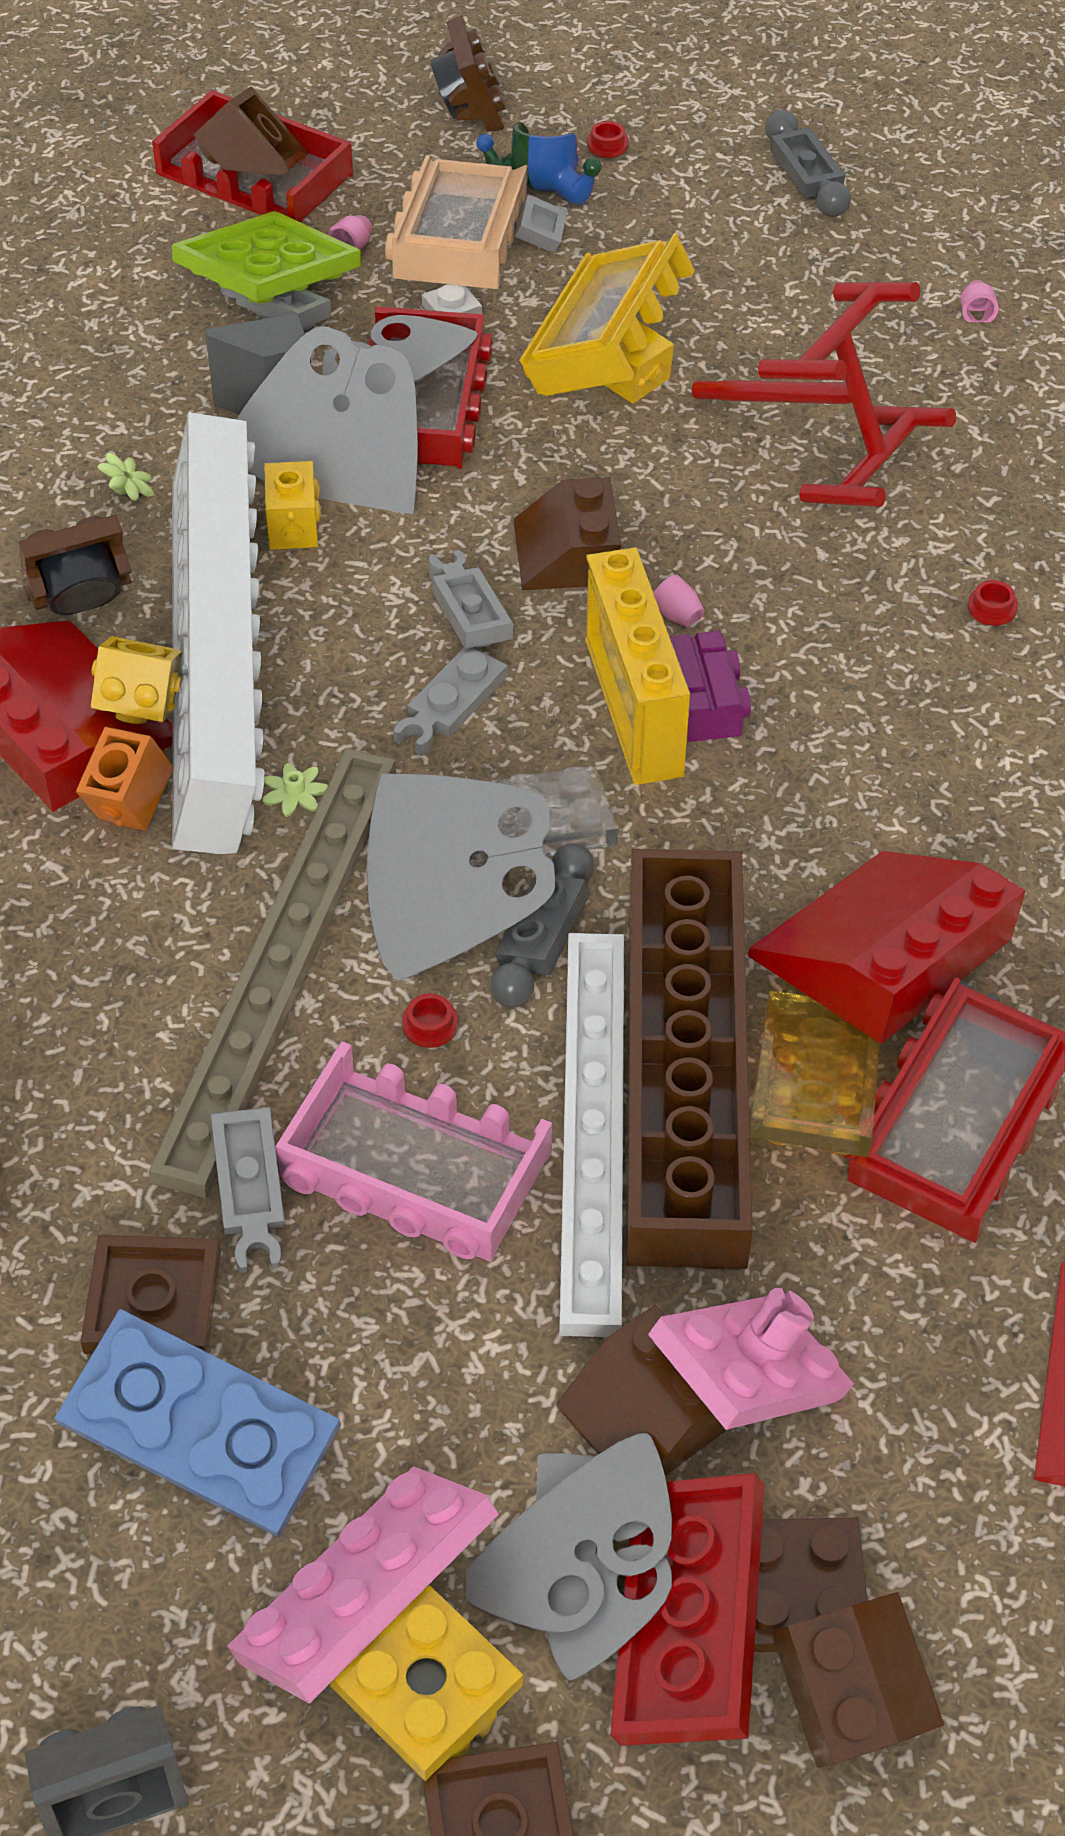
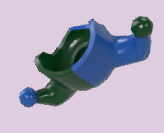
(549, 160)

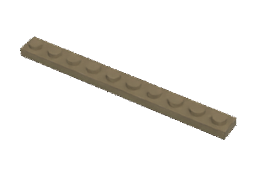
(272, 974)

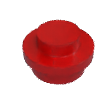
(607, 139)
(993, 603)
(430, 1021)

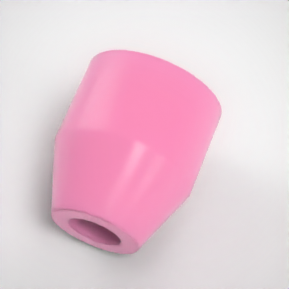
(352, 230)
(979, 297)
(678, 601)

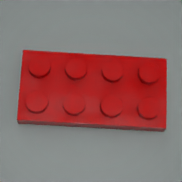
(695, 1658)

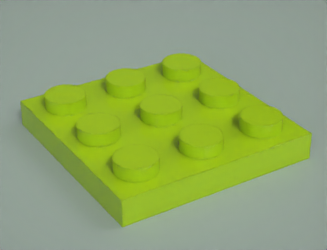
(266, 256)

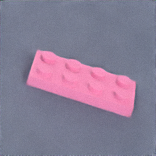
(361, 1582)

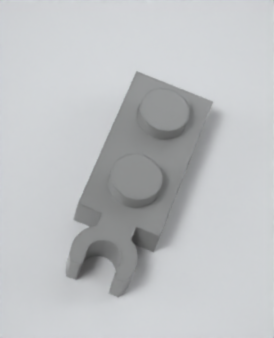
(308, 305)
(469, 602)
(450, 698)
(248, 1181)

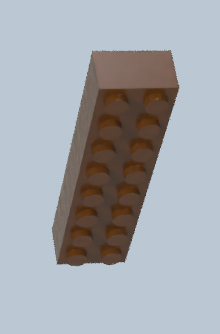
(688, 1062)

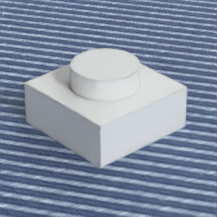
(451, 299)

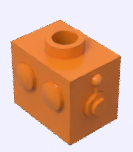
(125, 778)

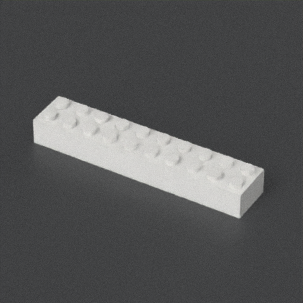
(216, 630)

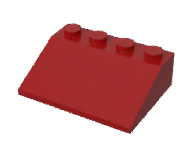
(48, 712)
(893, 937)

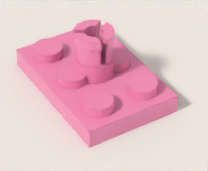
(752, 1358)

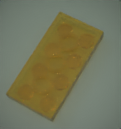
(814, 1079)

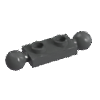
(807, 163)
(540, 938)

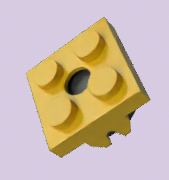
(429, 1683)

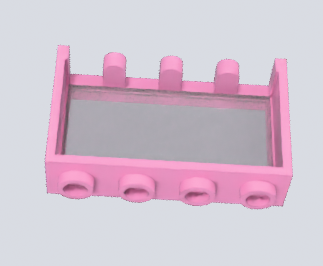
(411, 1157)

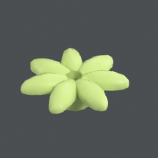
(125, 477)
(294, 789)

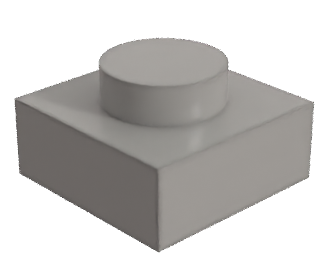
(540, 223)

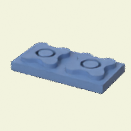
(198, 1422)

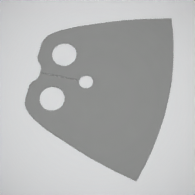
(356, 454)
(419, 874)

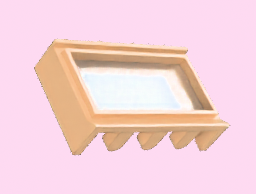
(457, 223)

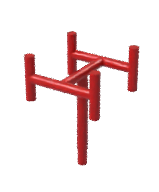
(854, 390)

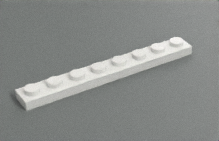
(593, 1138)

